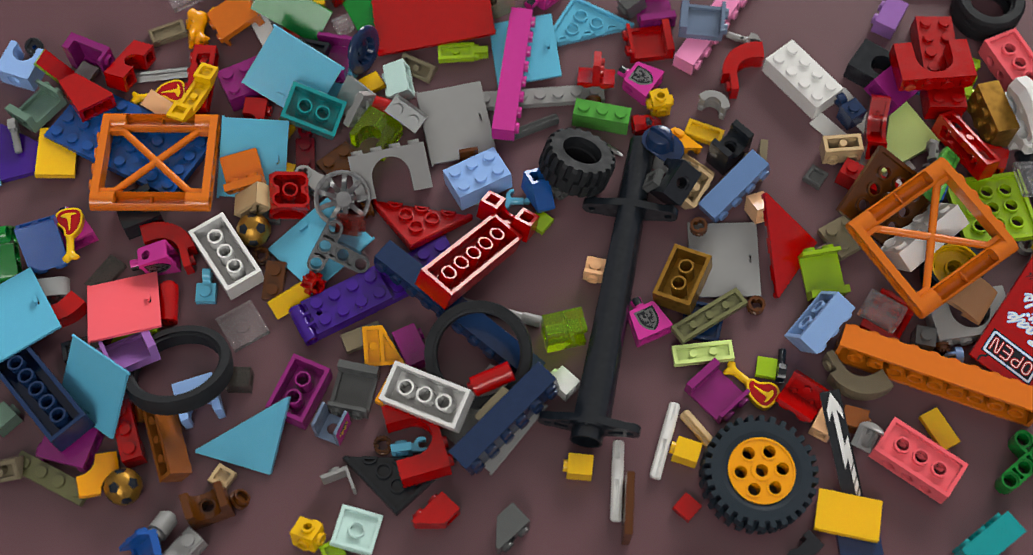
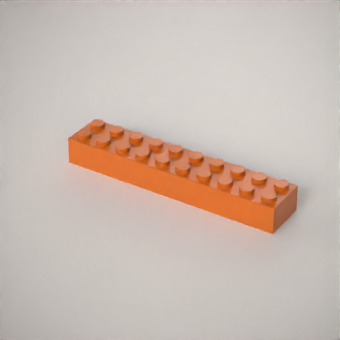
(936, 374)

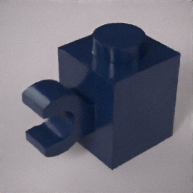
(850, 112)

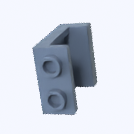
(703, 21)

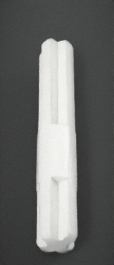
(664, 440)
(617, 479)

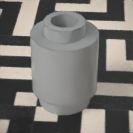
(164, 524)

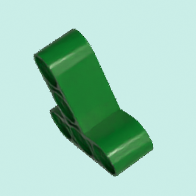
(9, 254)
(1025, 461)

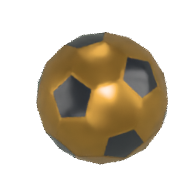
(253, 229)
(123, 486)

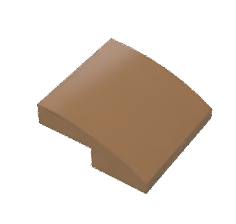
(974, 300)

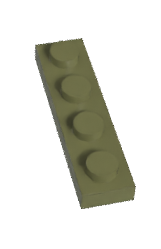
(709, 316)
(51, 478)

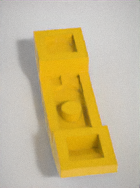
(196, 94)

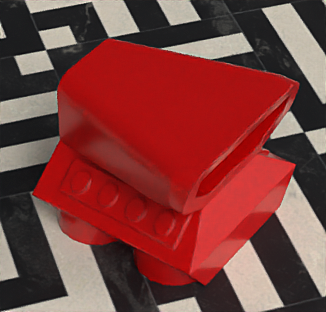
(288, 195)

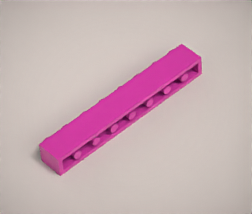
(512, 74)

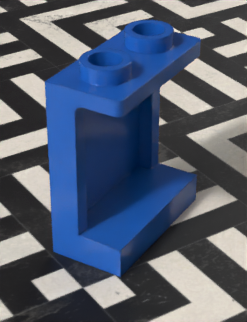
(41, 244)
(142, 542)

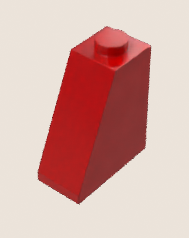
(86, 96)

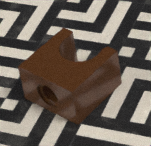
(195, 507)

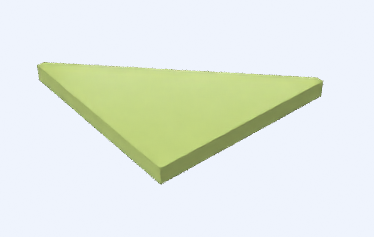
(906, 134)

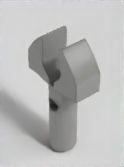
(742, 39)
(14, 129)

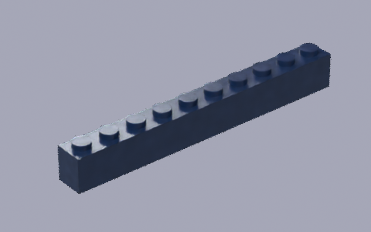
(476, 327)

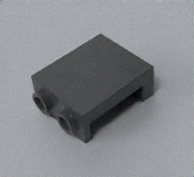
(354, 389)

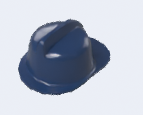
(662, 143)

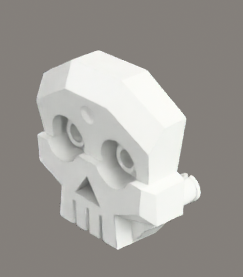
(1021, 101)

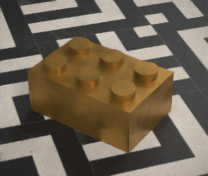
(992, 114)
(682, 279)

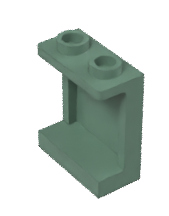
(38, 107)

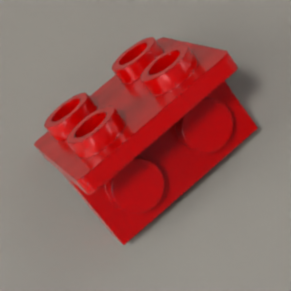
(597, 75)

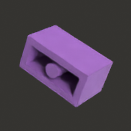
(888, 18)

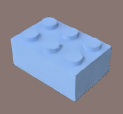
(476, 176)
(820, 322)

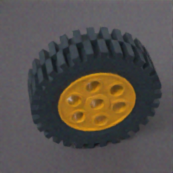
(731, 494)

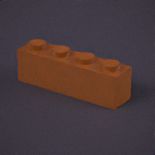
(168, 447)

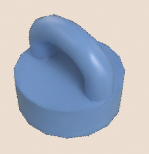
(956, 352)

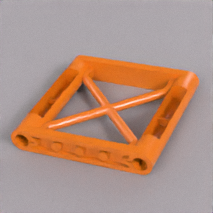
(121, 125)
(933, 176)

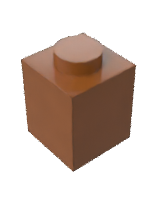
(855, 416)

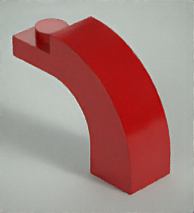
(741, 57)
(876, 124)
(176, 237)
(70, 309)

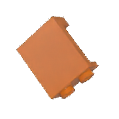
(232, 18)

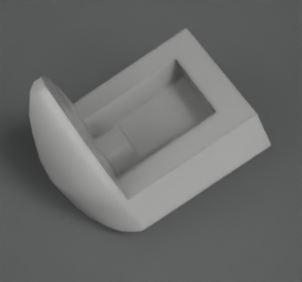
(866, 436)

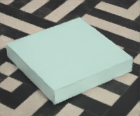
(356, 530)

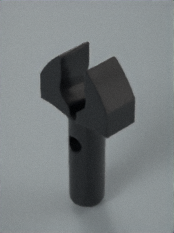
(781, 366)

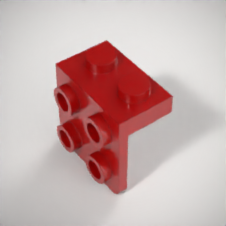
(801, 396)

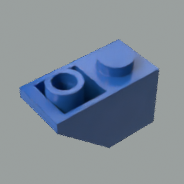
(537, 190)

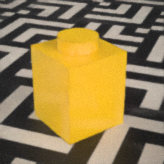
(685, 451)
(578, 466)

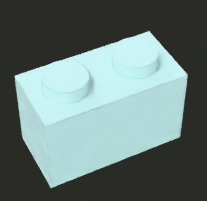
(398, 80)

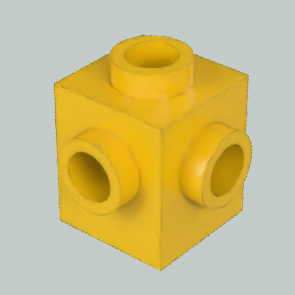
(659, 102)
(308, 534)

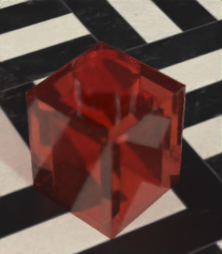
(352, 223)

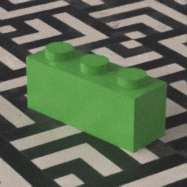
(601, 116)

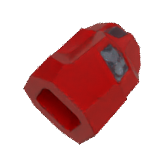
(641, 123)

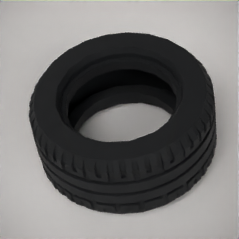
(982, 27)

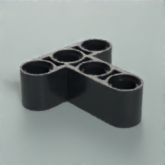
(336, 245)

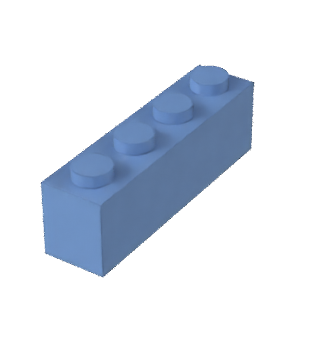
(734, 186)

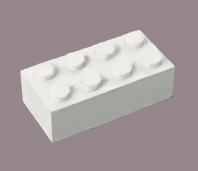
(802, 79)
(909, 252)
(226, 256)
(427, 396)

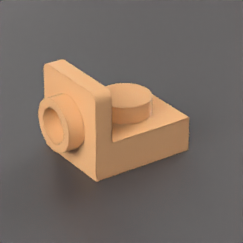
(594, 269)

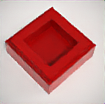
(687, 507)

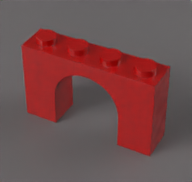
(912, 76)
(427, 465)

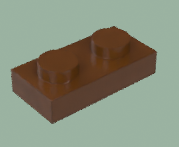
(274, 279)

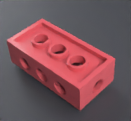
(1007, 57)
(931, 458)

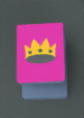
(324, 419)

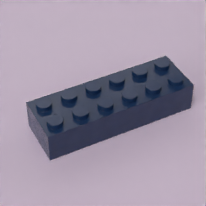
(44, 398)
(505, 419)

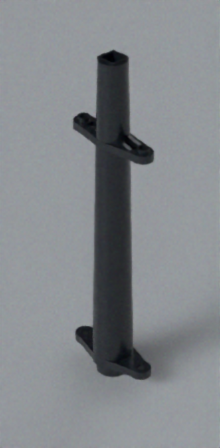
(600, 373)

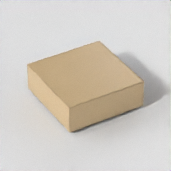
(224, 474)

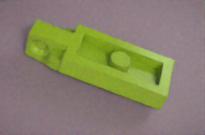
(461, 52)

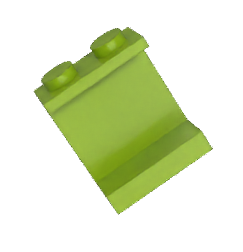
(822, 271)

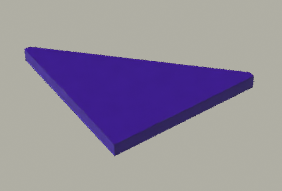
(14, 165)

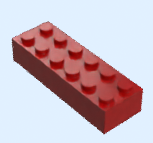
(928, 40)
(468, 260)

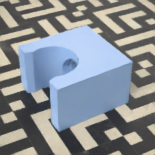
(19, 72)
(192, 383)

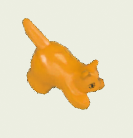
(196, 24)

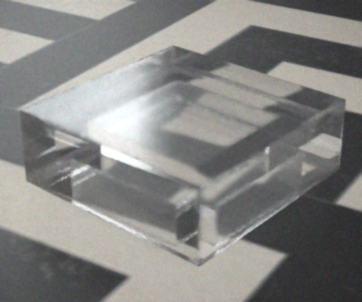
(343, 24)

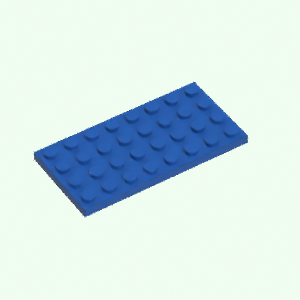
(124, 157)

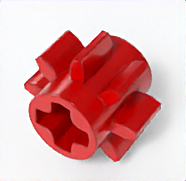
(313, 283)

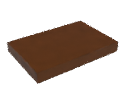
(628, 508)

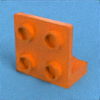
(241, 170)

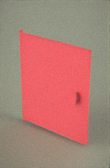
(123, 307)

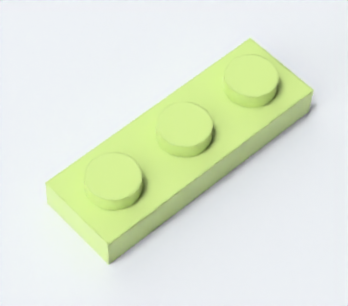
(702, 353)

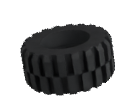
(577, 162)

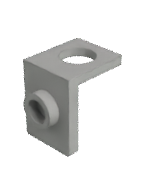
(337, 473)

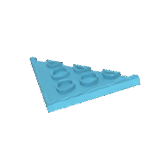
(586, 21)
(252, 442)

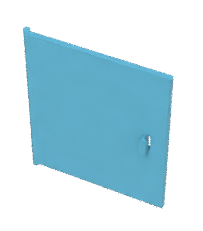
(289, 60)
(543, 62)
(265, 135)
(299, 241)
(21, 316)
(95, 385)

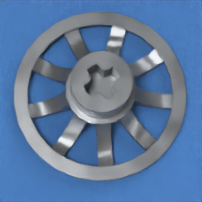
(343, 197)

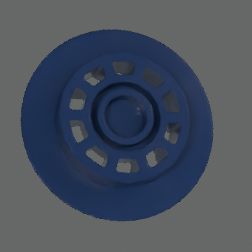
(363, 49)

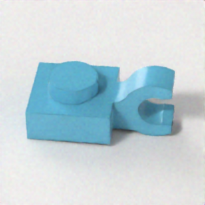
(206, 291)
(403, 448)

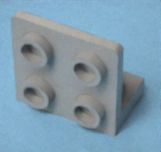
(357, 98)

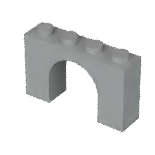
(412, 154)
(955, 333)

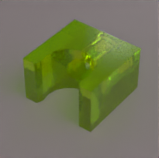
(376, 125)
(564, 329)

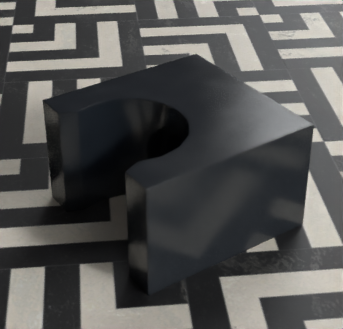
(865, 59)
(730, 149)
(668, 191)
(133, 219)

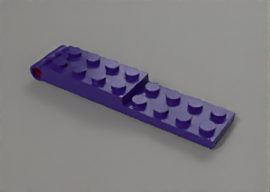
(355, 298)

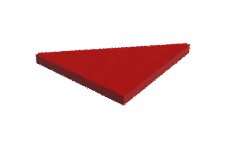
(418, 223)
(784, 243)

